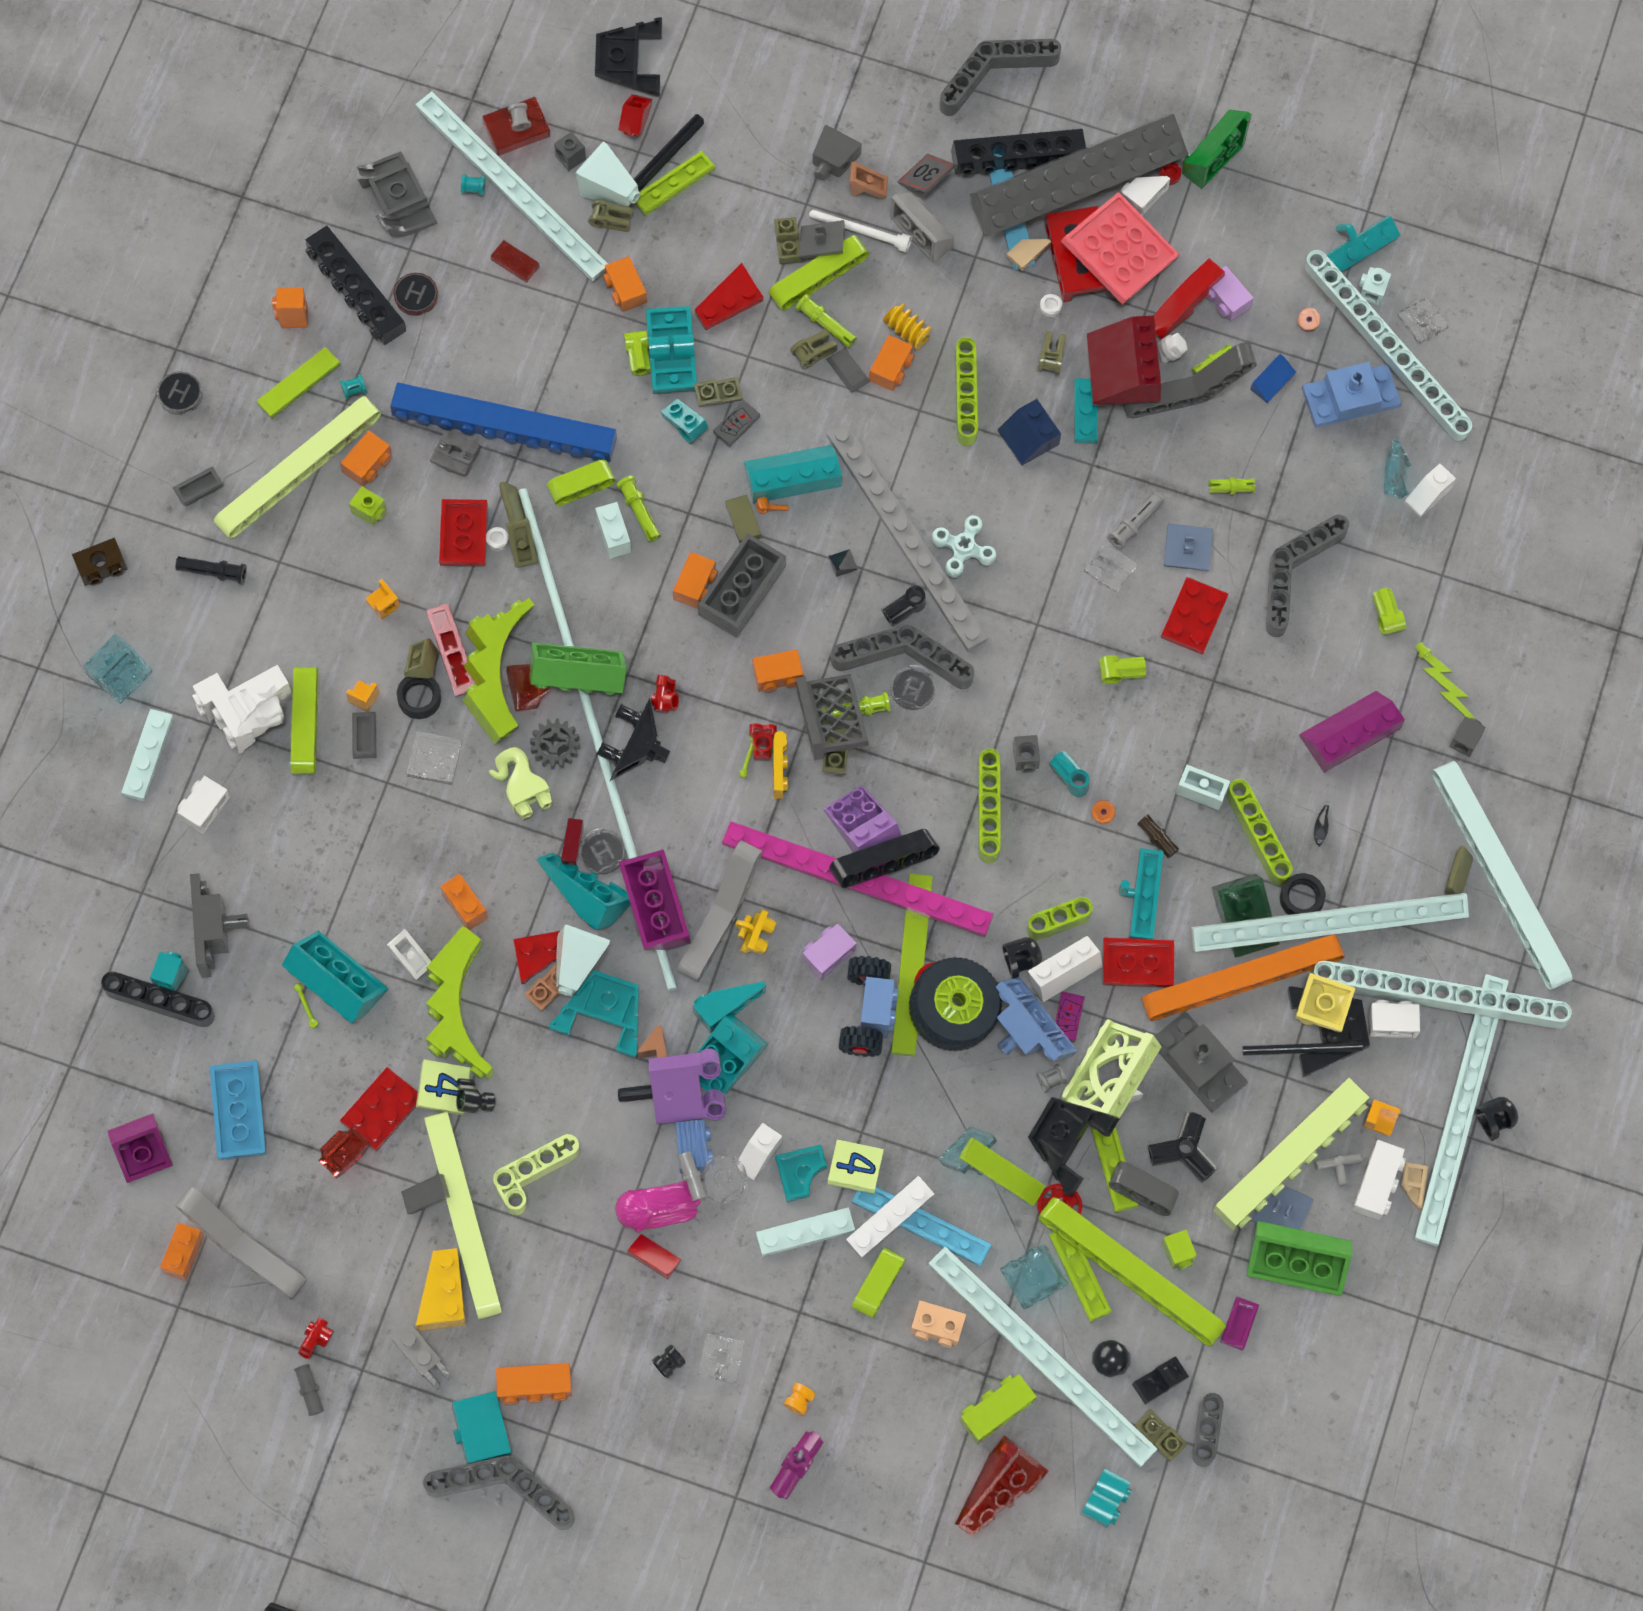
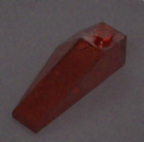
(1002, 1480)

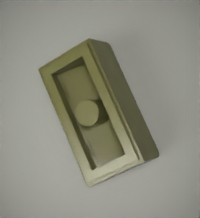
(511, 502)
(421, 659)
(1459, 872)

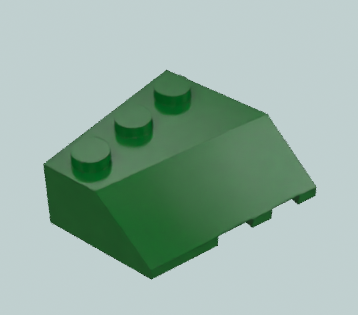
(1217, 148)

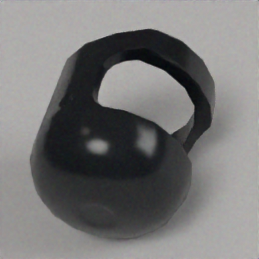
(1021, 955)
(1497, 1115)

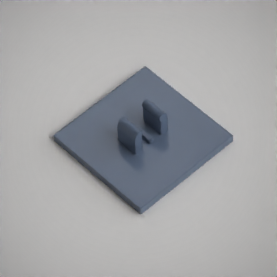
(1188, 547)
(1285, 1209)

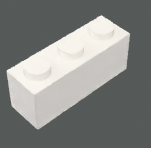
(1065, 968)
(1379, 1180)

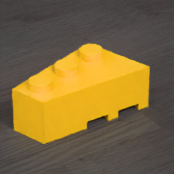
(443, 1293)

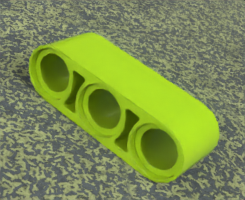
(581, 482)
(1065, 909)
(878, 1282)

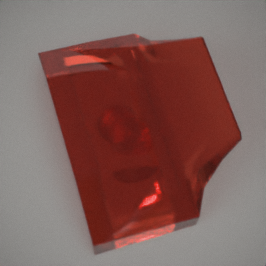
(523, 693)
(343, 1151)

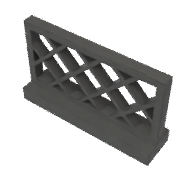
(812, 713)

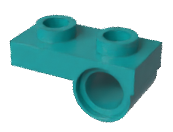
(685, 420)

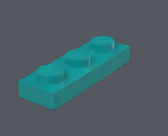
(1084, 412)

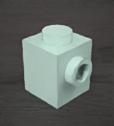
(1374, 285)

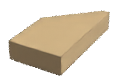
(1027, 251)
(1414, 1183)

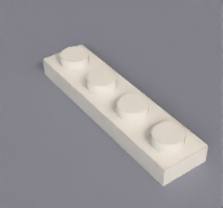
(890, 1216)

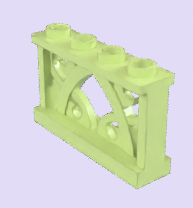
(1101, 1053)

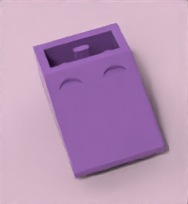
(861, 820)

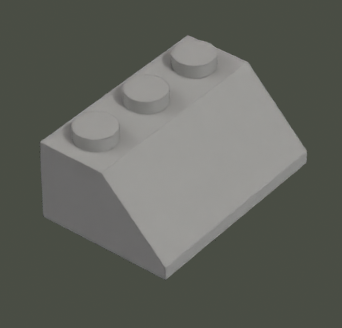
(924, 227)

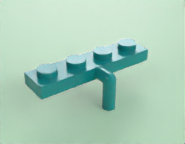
(1362, 244)
(1144, 894)

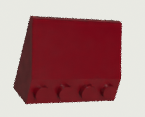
(1125, 362)

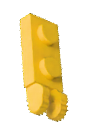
(779, 763)

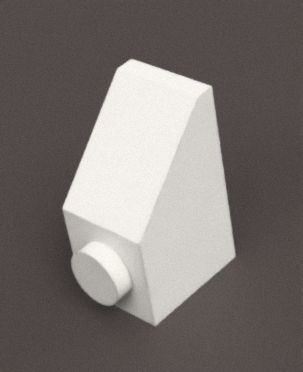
(1145, 191)
(1430, 490)
(760, 1150)

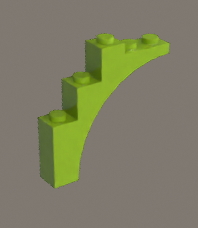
(486, 697)
(445, 1004)

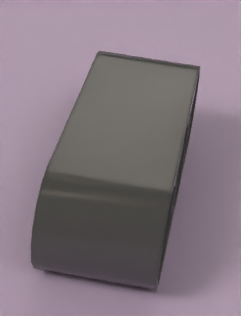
(1143, 1188)
(1212, 1418)

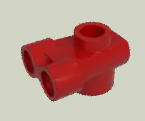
(665, 698)
(762, 737)
(316, 1334)

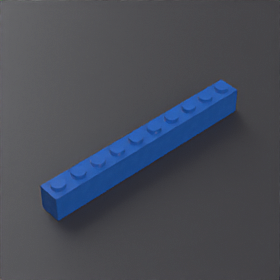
(503, 422)

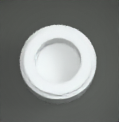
(1050, 305)
(497, 539)

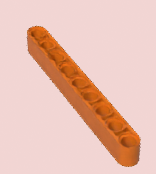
(1241, 978)

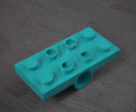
(671, 349)

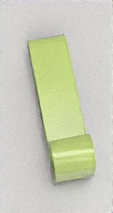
(539, 1170)

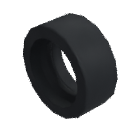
(421, 712)
(1306, 879)

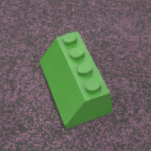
(577, 668)
(1299, 1258)

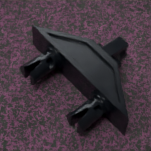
(641, 744)

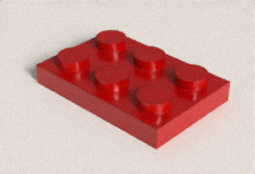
(463, 532)
(1194, 615)
(1138, 962)
(381, 1108)

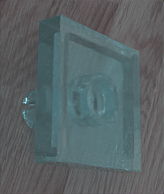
(950, 1157)

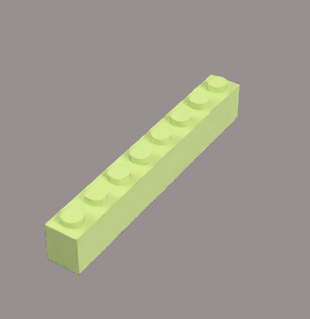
(1291, 1154)

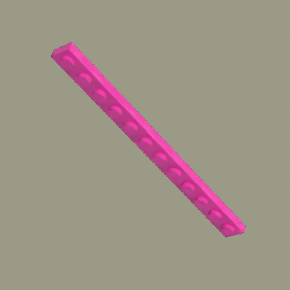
(880, 888)

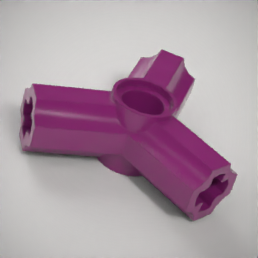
(796, 1464)

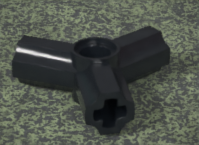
(1189, 1135)

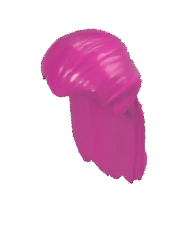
(656, 1207)

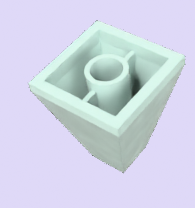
(606, 178)
(576, 957)

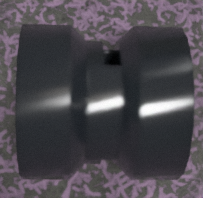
(672, 1357)

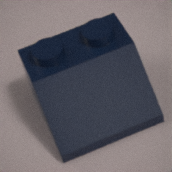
(1030, 432)

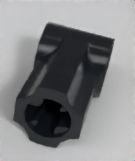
(903, 607)

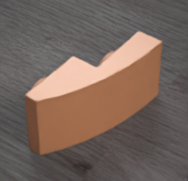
(544, 990)

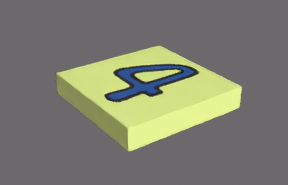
(439, 1086)
(855, 1166)

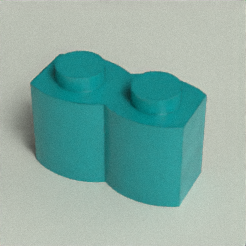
(1106, 1498)

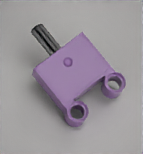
(677, 1088)

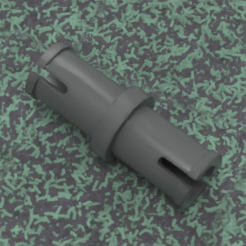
(308, 1390)

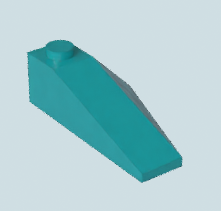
(590, 898)

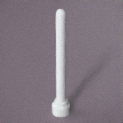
(902, 241)

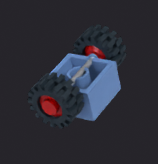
(878, 1001)

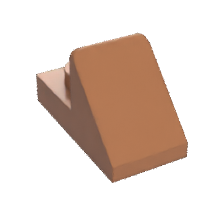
(867, 180)
(653, 1045)

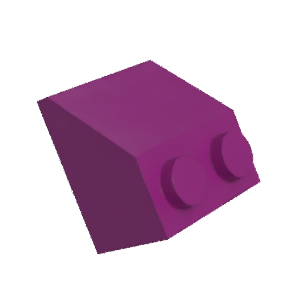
(139, 1148)

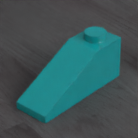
(713, 1007)

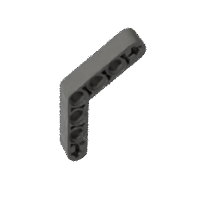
(1049, 57)
(1200, 386)
(1293, 559)
(899, 646)
(497, 1477)

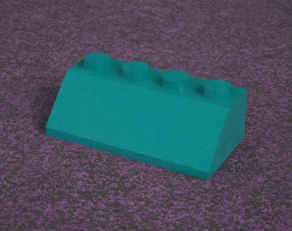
(793, 473)
(334, 976)

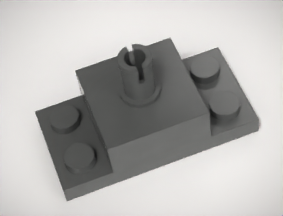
(210, 925)
(1200, 1061)

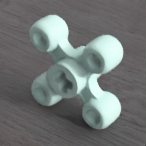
(965, 539)

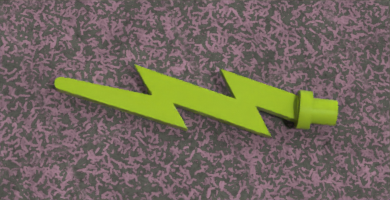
(1436, 673)

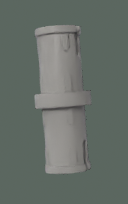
(691, 1175)

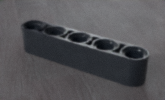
(884, 858)
(168, 1004)

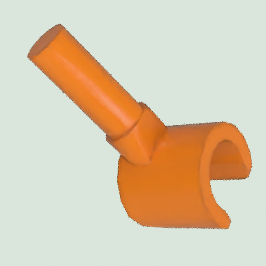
(763, 506)

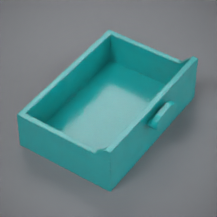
(480, 1428)

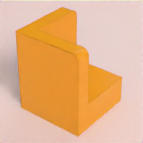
(383, 600)
(363, 695)
(1381, 1117)

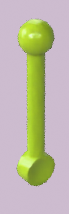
(743, 772)
(313, 1023)

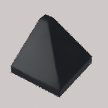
(843, 562)

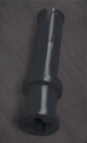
(220, 570)

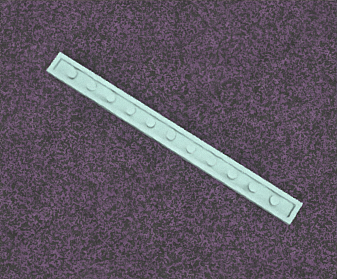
(512, 186)
(1329, 922)
(1458, 1121)
(1042, 1357)

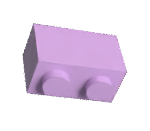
(1230, 296)
(828, 951)

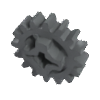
(546, 741)

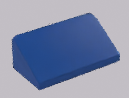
(1273, 378)

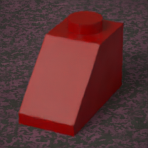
(634, 115)

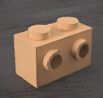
(937, 1324)

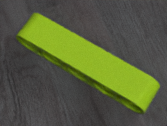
(818, 273)
(963, 400)
(304, 720)
(985, 815)
(1258, 842)

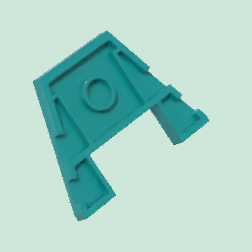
(607, 1001)

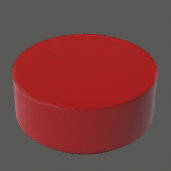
(1171, 170)

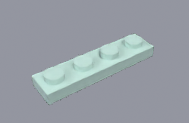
(147, 755)
(805, 1232)

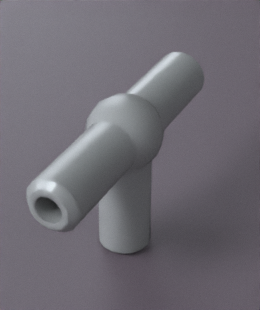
(1339, 1163)

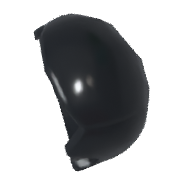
(1111, 1358)

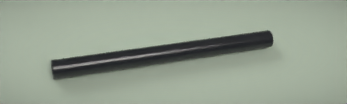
(1302, 1048)

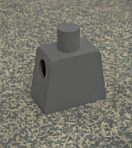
(834, 153)

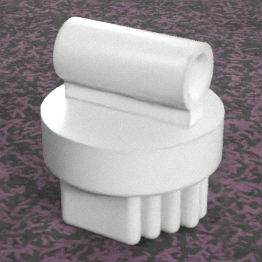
(1172, 347)

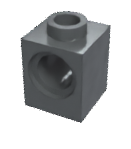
(570, 151)
(1467, 736)
(1026, 744)

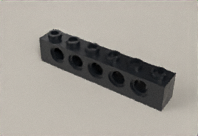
(1007, 145)
(325, 242)

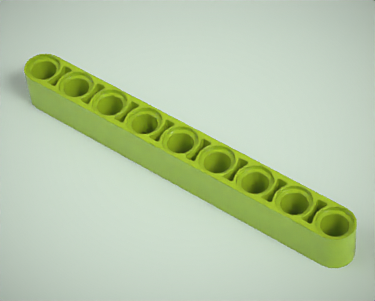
(1132, 1272)

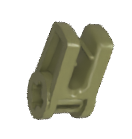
(612, 215)
(807, 351)
(1052, 360)

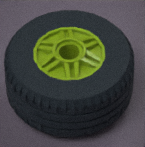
(941, 1020)

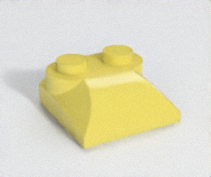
(1324, 1003)

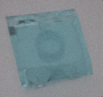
(1396, 470)
(1034, 1276)

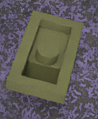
(521, 542)

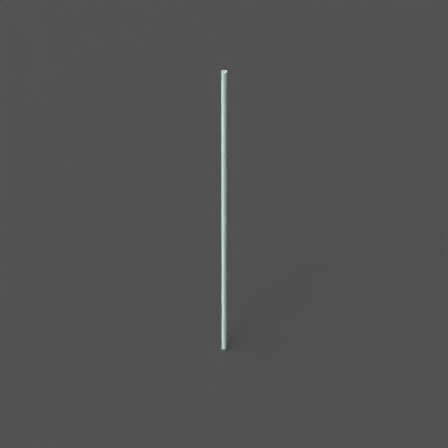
(588, 709)

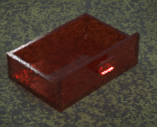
(505, 139)

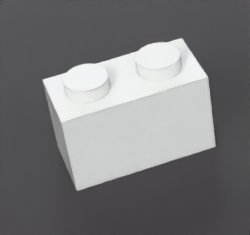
(203, 804)
(1394, 1020)

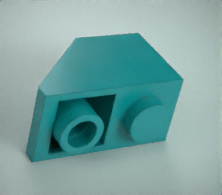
(169, 970)

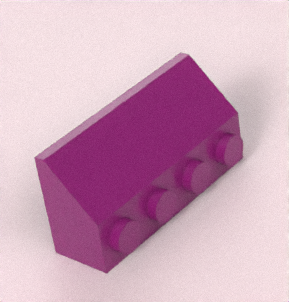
(1352, 730)
(655, 901)

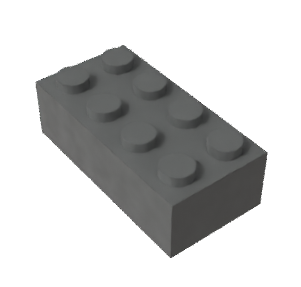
(742, 585)

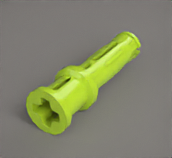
(818, 315)
(635, 499)
(867, 706)

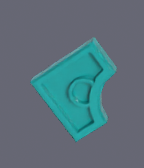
(798, 1170)

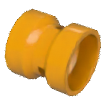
(799, 1399)

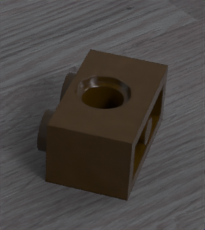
(89, 557)

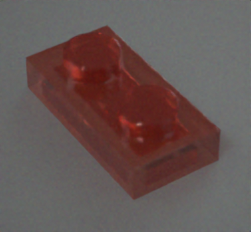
(515, 261)

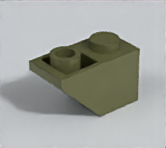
(835, 761)

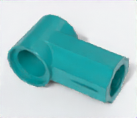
(1070, 772)

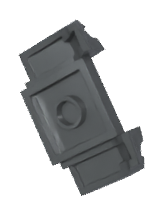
(398, 195)

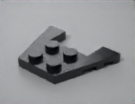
(618, 56)
(1353, 1031)
(1059, 1133)

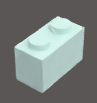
(613, 530)
(1202, 787)

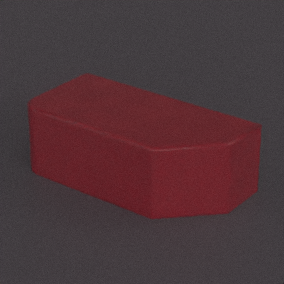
(572, 841)

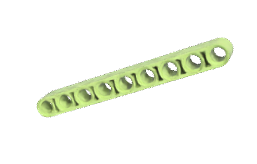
(297, 467)
(463, 1216)

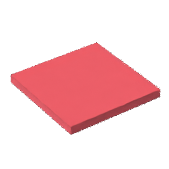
(1120, 248)

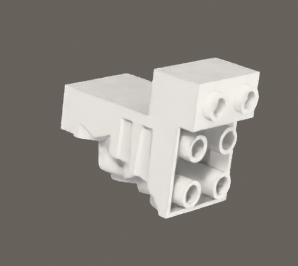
(245, 709)

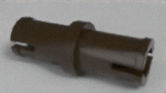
(1158, 836)

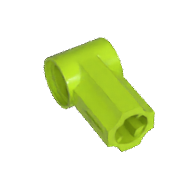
(637, 348)
(1389, 616)
(1115, 669)

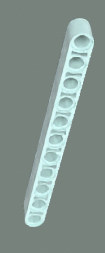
(1391, 355)
(1502, 875)
(1453, 991)

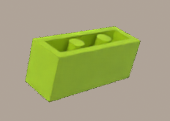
(997, 1408)

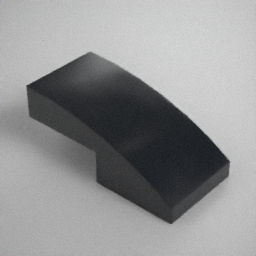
(1160, 1380)

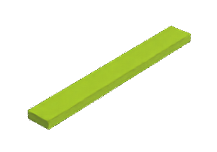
(911, 962)

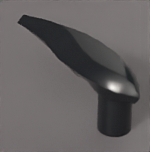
(1321, 826)

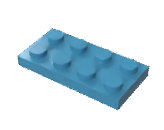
(237, 1110)

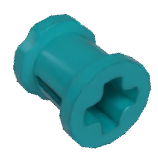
(473, 184)
(353, 386)

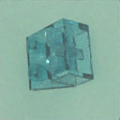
(117, 668)

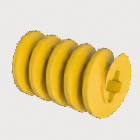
(907, 326)

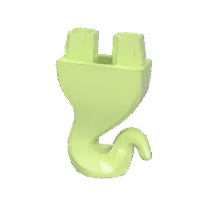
(523, 786)

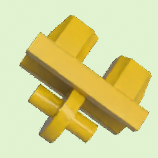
(759, 923)

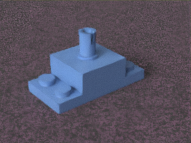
(1351, 394)
(1030, 1023)

